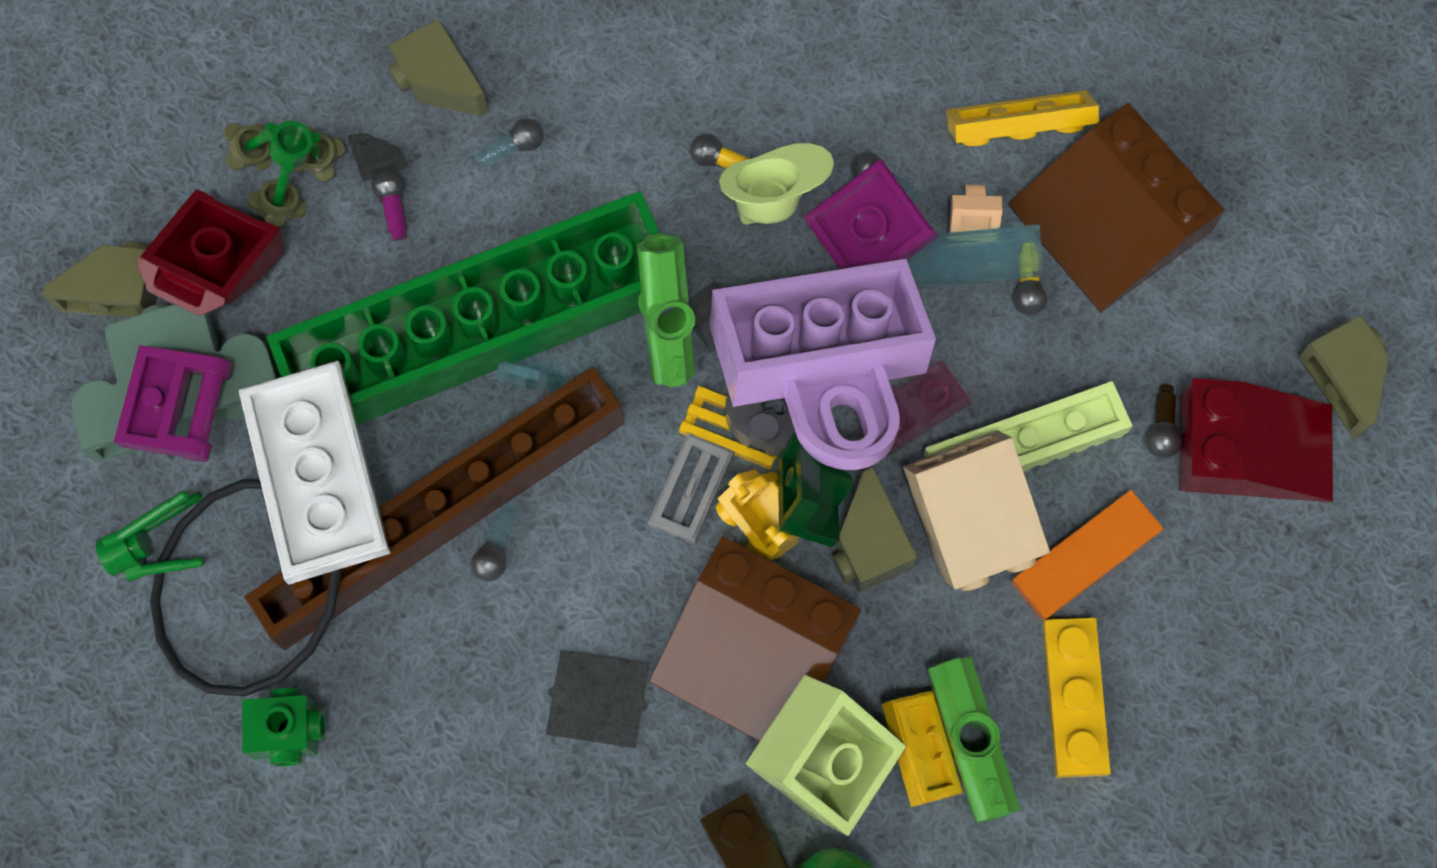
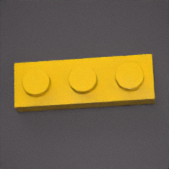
(1022, 117)
(1076, 698)

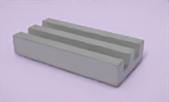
(675, 526)

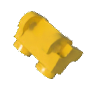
(754, 507)

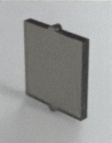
(598, 699)

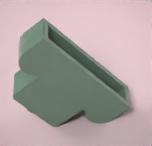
(170, 327)

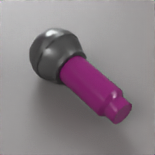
(389, 188)

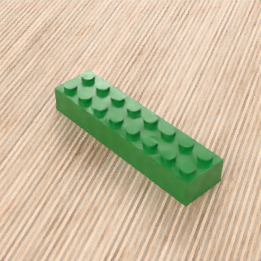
(478, 311)

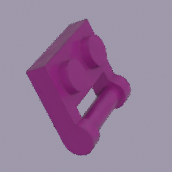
(157, 397)

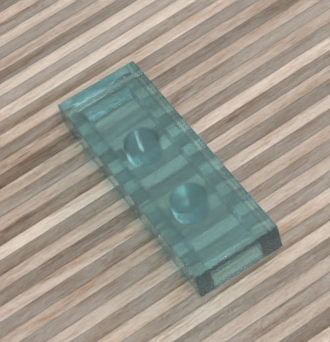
(979, 257)

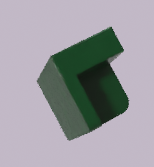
(809, 495)

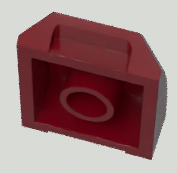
(208, 255)

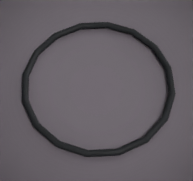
(158, 620)

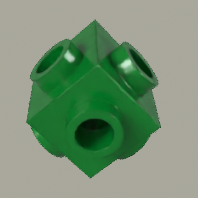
(264, 724)

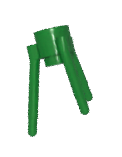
(129, 546)

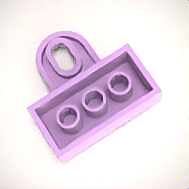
(825, 346)

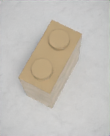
(977, 511)

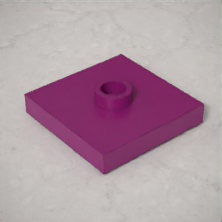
(870, 221)

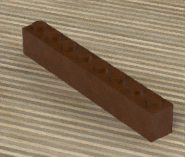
(451, 501)

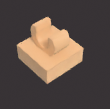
(974, 210)

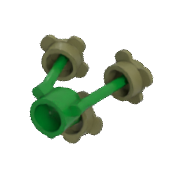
(292, 148)

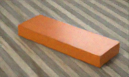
(1087, 555)

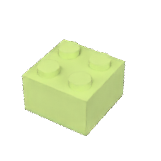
(826, 754)

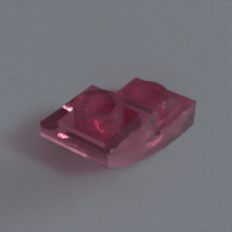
(927, 404)

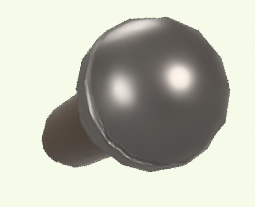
(1164, 436)

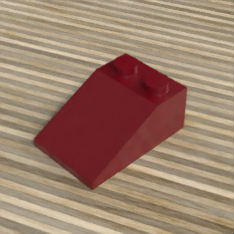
(1254, 442)

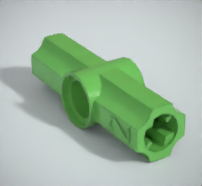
(665, 286)
(984, 772)

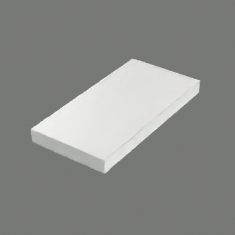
(313, 472)

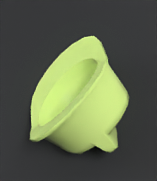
(772, 183)

